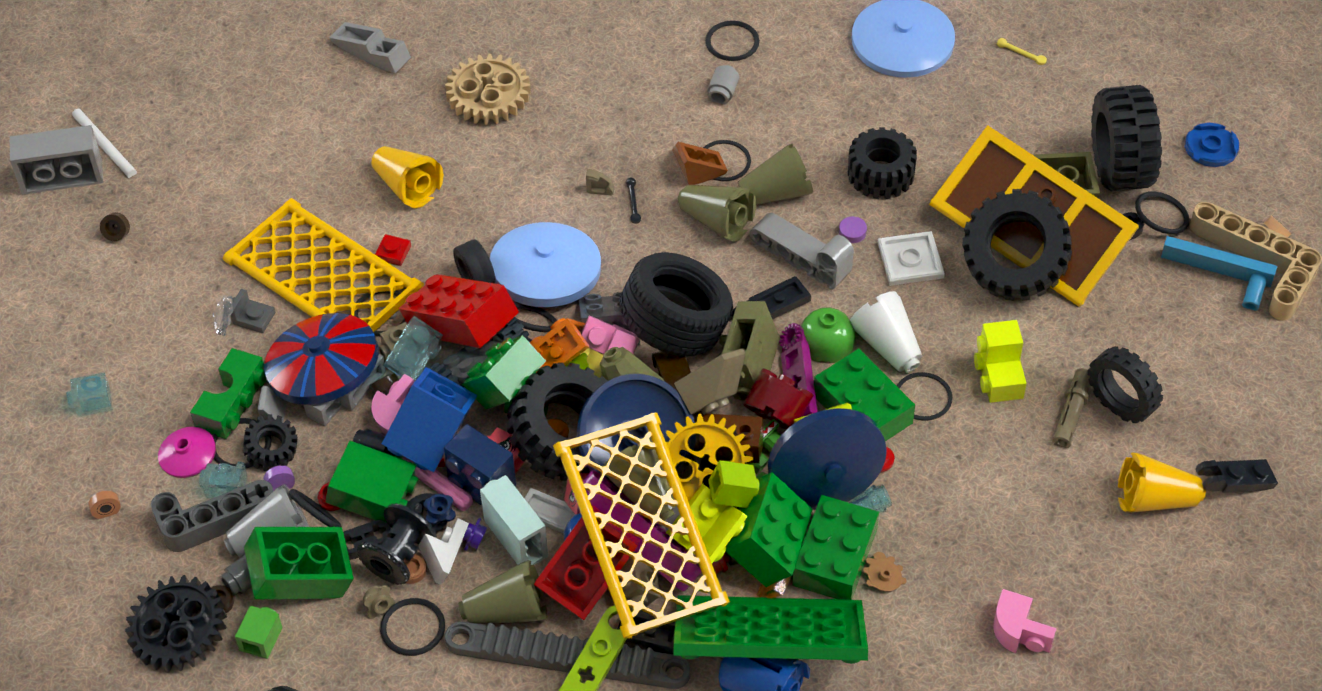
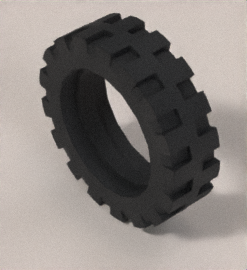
(1136, 373)

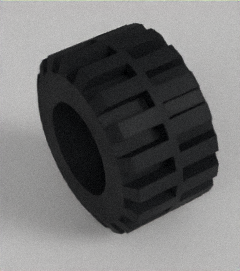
(882, 178)

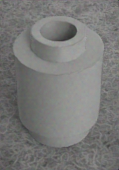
(723, 84)

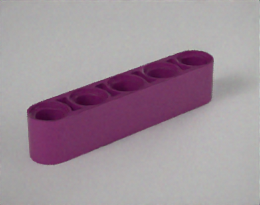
(642, 524)

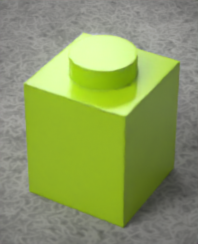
(733, 484)

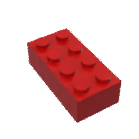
(461, 309)

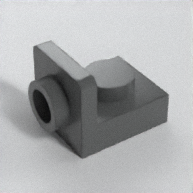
(250, 313)

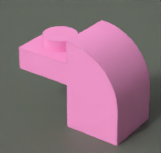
(604, 336)
(386, 407)
(1014, 627)

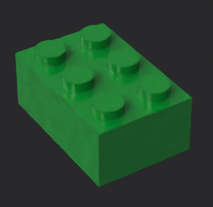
(867, 390)
(771, 532)
(835, 548)
(298, 562)

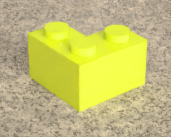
(1000, 361)

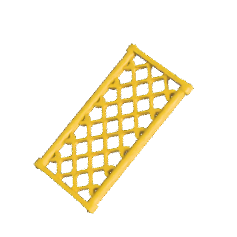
(338, 242)
(652, 422)

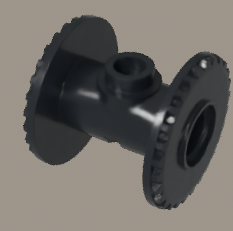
(388, 557)

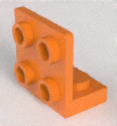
(561, 343)

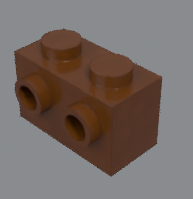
(749, 426)

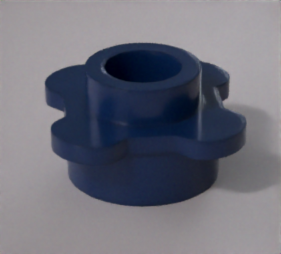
(436, 502)

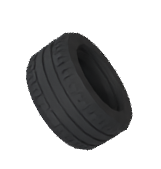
(676, 304)

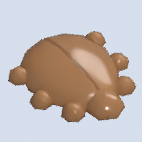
(884, 573)

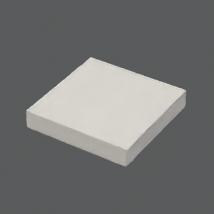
(910, 258)

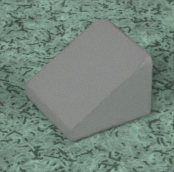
(271, 404)

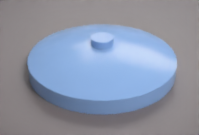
(903, 37)
(546, 264)

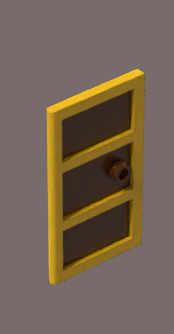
(1001, 165)

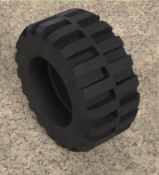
(1126, 137)
(1017, 208)
(527, 419)

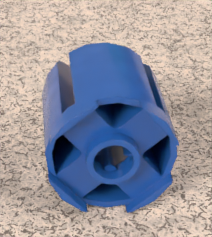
(762, 674)

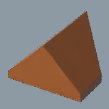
(698, 163)

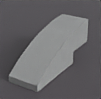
(371, 46)
(326, 411)

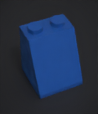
(428, 419)

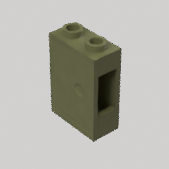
(755, 334)

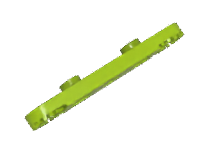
(597, 655)

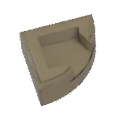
(598, 183)

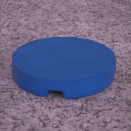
(1204, 148)

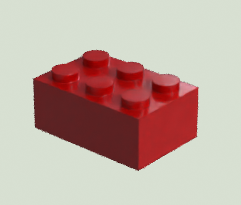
(574, 571)

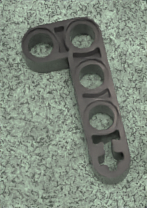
(215, 510)

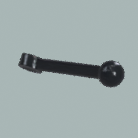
(635, 217)

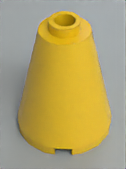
(408, 174)
(1156, 485)

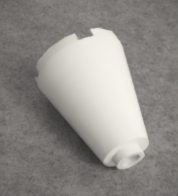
(889, 331)

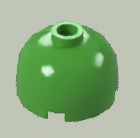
(828, 334)

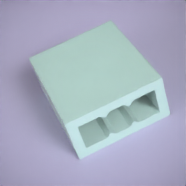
(513, 521)

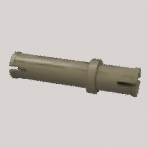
(1075, 397)

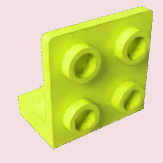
(715, 522)

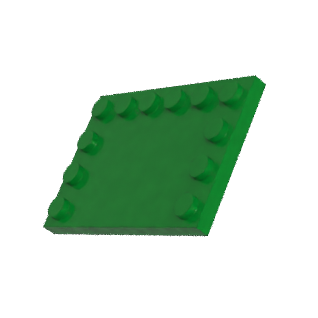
(774, 629)

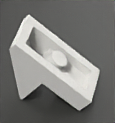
(441, 553)

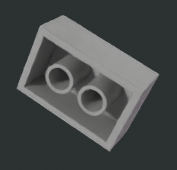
(56, 159)

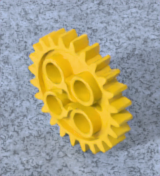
(715, 437)

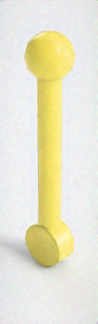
(1041, 60)

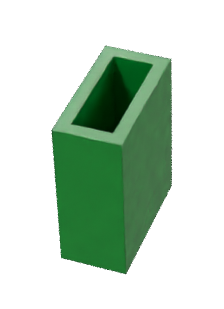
(370, 481)

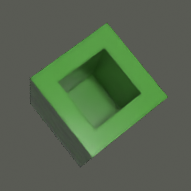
(259, 631)

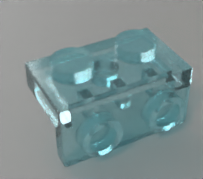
(414, 349)

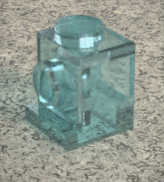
(222, 478)

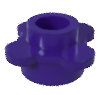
(474, 534)

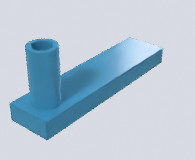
(1255, 272)

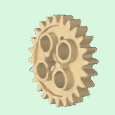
(488, 89)

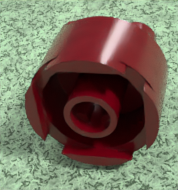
(777, 398)

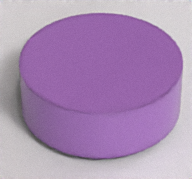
(853, 229)
(280, 475)

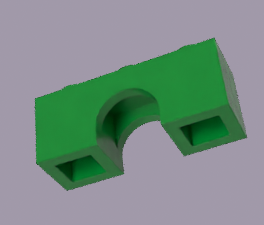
(222, 411)

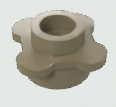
(378, 600)

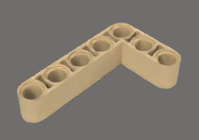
(1244, 237)

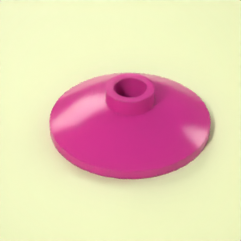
(190, 460)

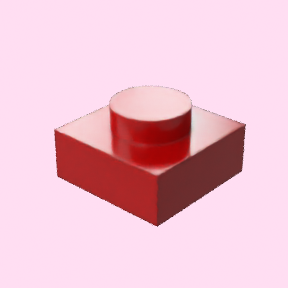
(393, 249)

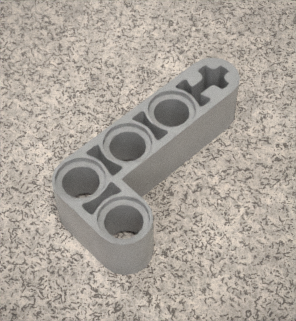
(822, 261)

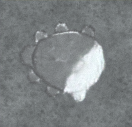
(221, 316)

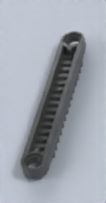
(561, 653)

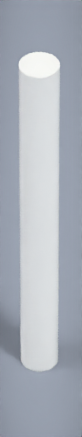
(105, 144)

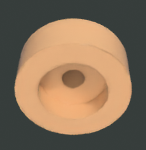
(1274, 225)

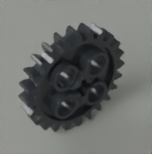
(176, 623)

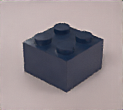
(476, 460)

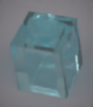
(90, 395)

